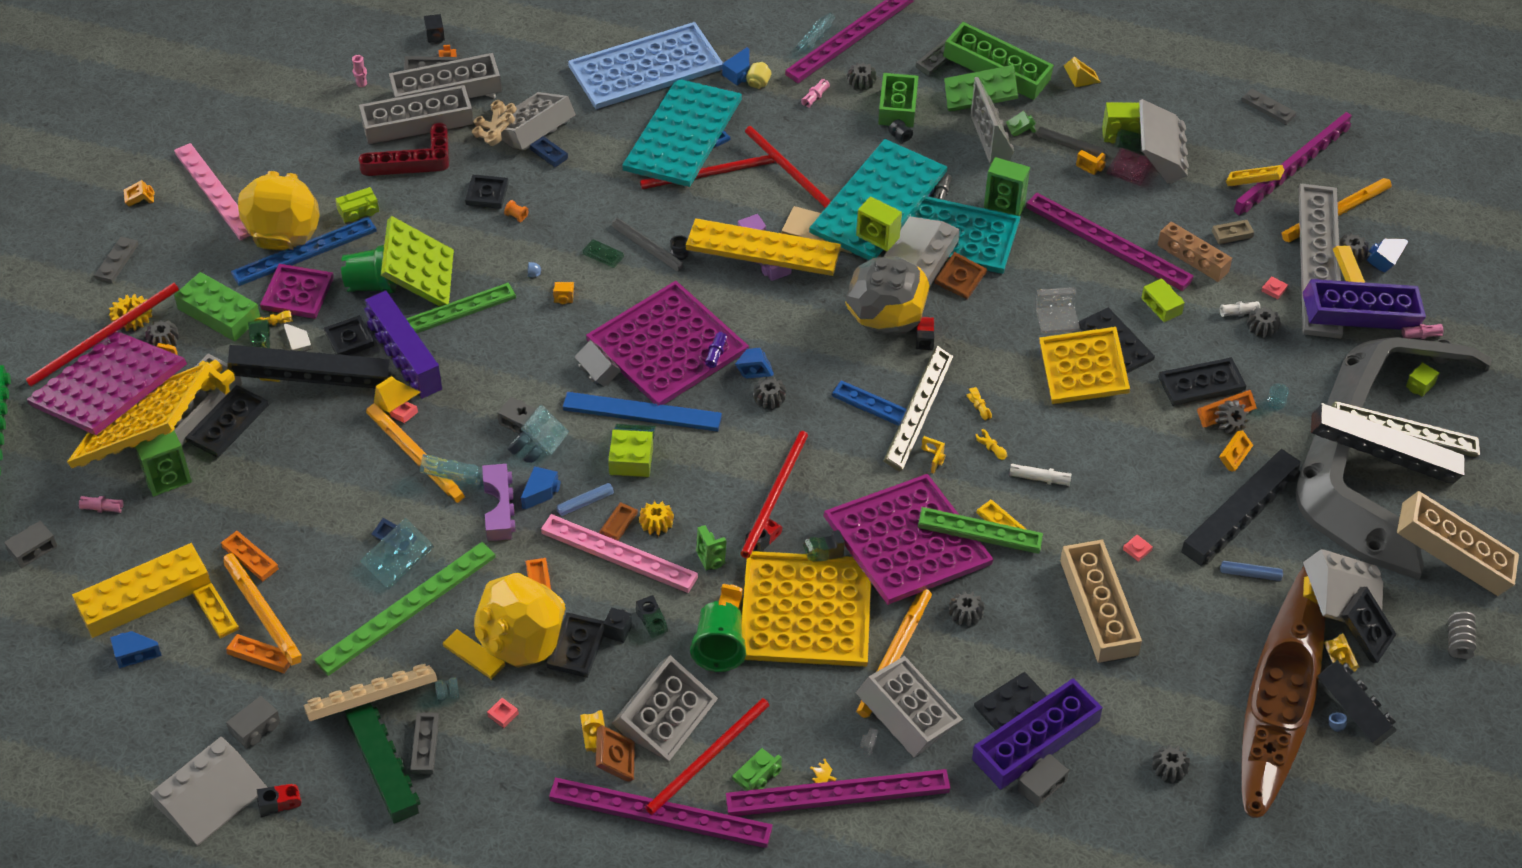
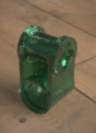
(259, 333)

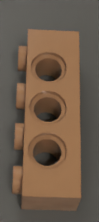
(1194, 251)

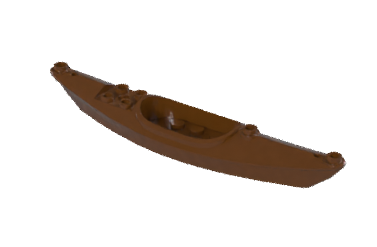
(1281, 698)

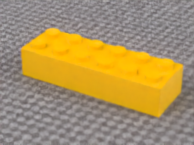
(141, 590)

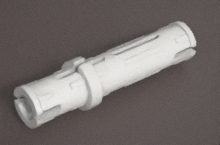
(1049, 476)

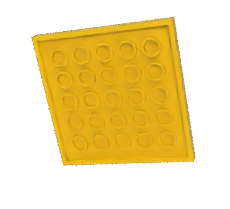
(146, 419)
(805, 610)

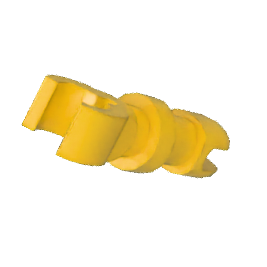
(282, 317)
(979, 403)
(992, 445)

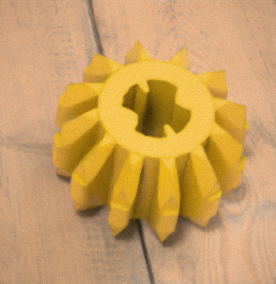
(656, 518)

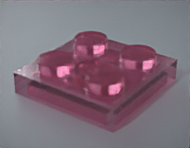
(1130, 166)

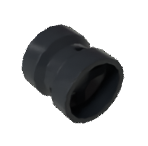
(900, 131)
(678, 247)

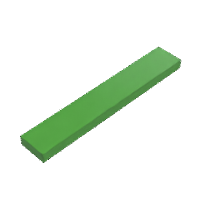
(461, 308)
(980, 530)

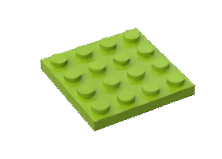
(417, 262)

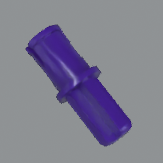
(715, 350)

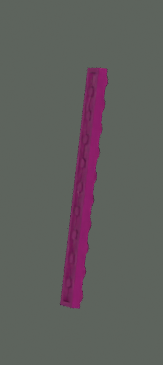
(845, 39)
(1297, 160)
(1109, 241)
(837, 792)
(669, 815)

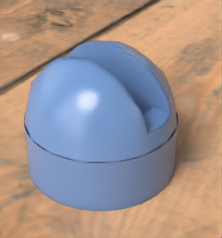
(533, 269)
(1337, 721)

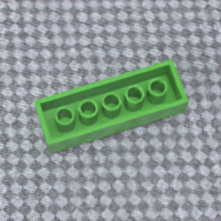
(985, 52)

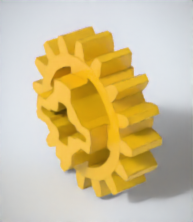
(126, 305)

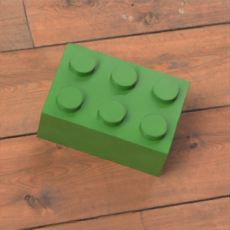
(898, 99)
(1006, 187)
(163, 463)

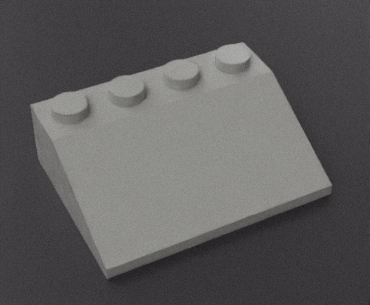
(536, 118)
(988, 125)
(1164, 141)
(925, 244)
(1337, 580)
(908, 705)
(665, 709)
(207, 791)

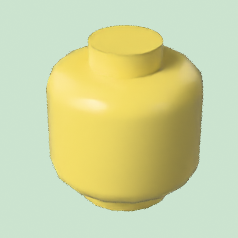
(758, 75)

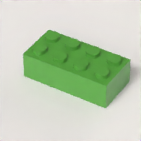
(216, 306)

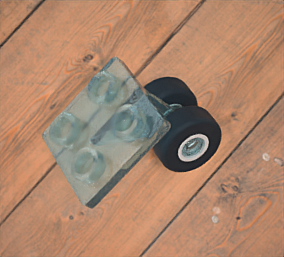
(543, 430)

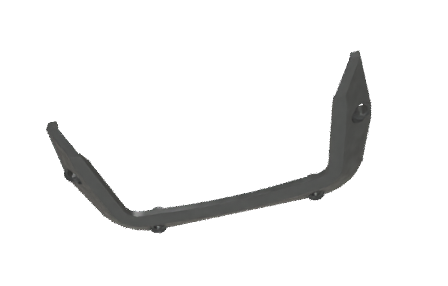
(1321, 493)

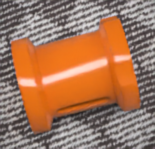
(516, 211)

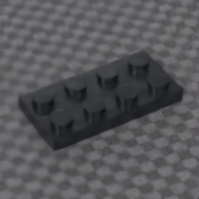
(1133, 350)
(1202, 381)
(227, 421)

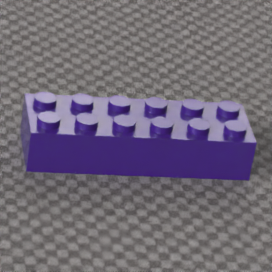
(1363, 304)
(403, 344)
(1036, 733)

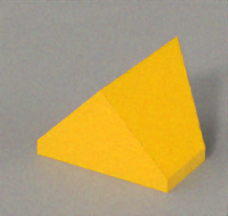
(1080, 73)
(392, 394)

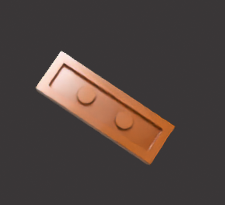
(1207, 413)
(250, 556)
(258, 653)

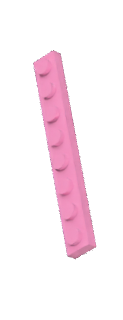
(212, 188)
(619, 553)

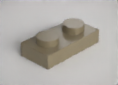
(1232, 231)

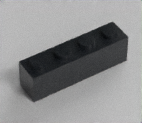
(1357, 703)

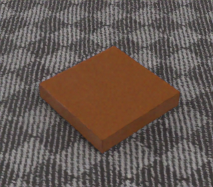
(960, 275)
(615, 753)

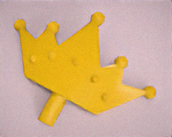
(822, 773)

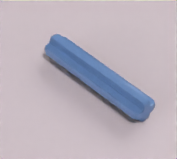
(585, 499)
(1251, 570)

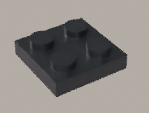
(486, 191)
(349, 336)

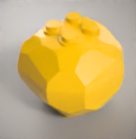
(278, 211)
(518, 620)

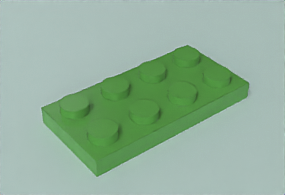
(998, 82)

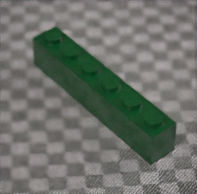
(382, 762)

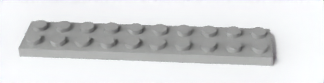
(1317, 239)

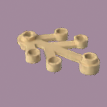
(496, 127)

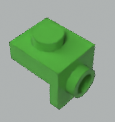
(1021, 123)

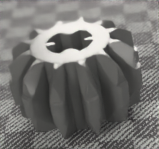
(861, 76)
(1358, 246)
(1263, 321)
(162, 333)
(769, 393)
(1231, 416)
(966, 608)
(1171, 763)

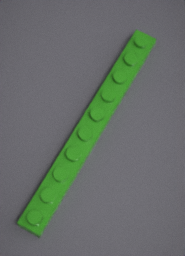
(404, 609)

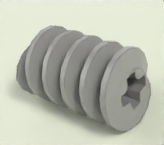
(1462, 635)

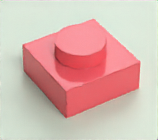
(1274, 287)
(404, 412)
(1137, 548)
(502, 712)

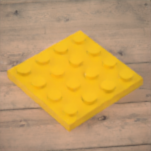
(1084, 365)

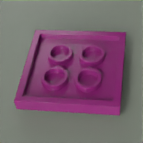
(297, 291)

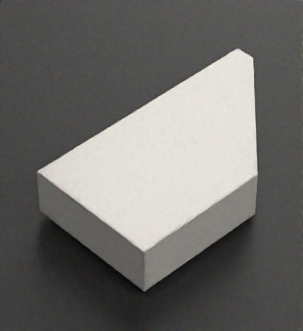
(297, 338)

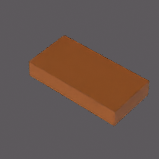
(619, 521)

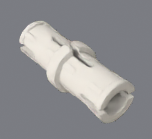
(1238, 308)

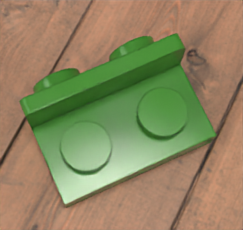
(709, 550)
(758, 770)

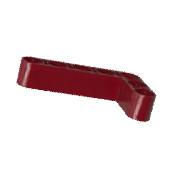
(410, 160)

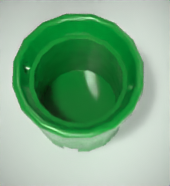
(364, 272)
(719, 638)

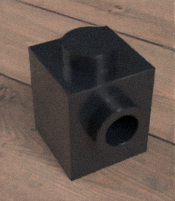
(434, 28)
(617, 624)

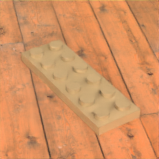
(376, 690)

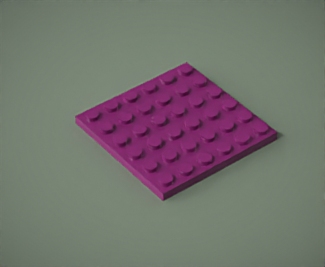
(665, 343)
(106, 382)
(891, 548)

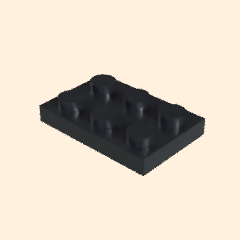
(1368, 624)
(577, 645)
(1009, 700)

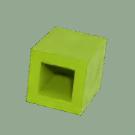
(1422, 380)

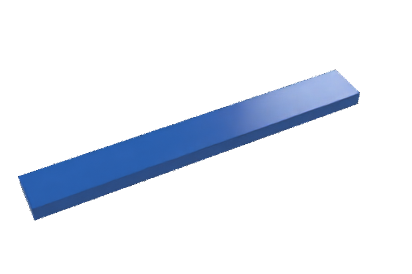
(303, 252)
(642, 411)

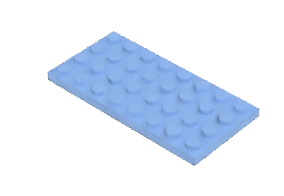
(645, 65)

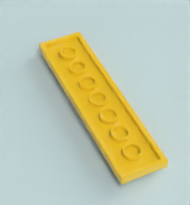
(763, 247)

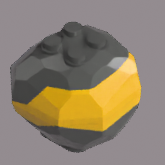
(887, 295)

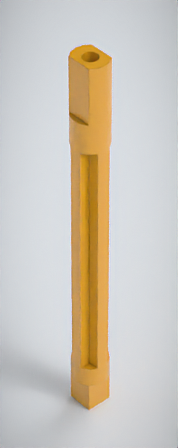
(1346, 204)
(411, 449)
(262, 609)
(901, 638)

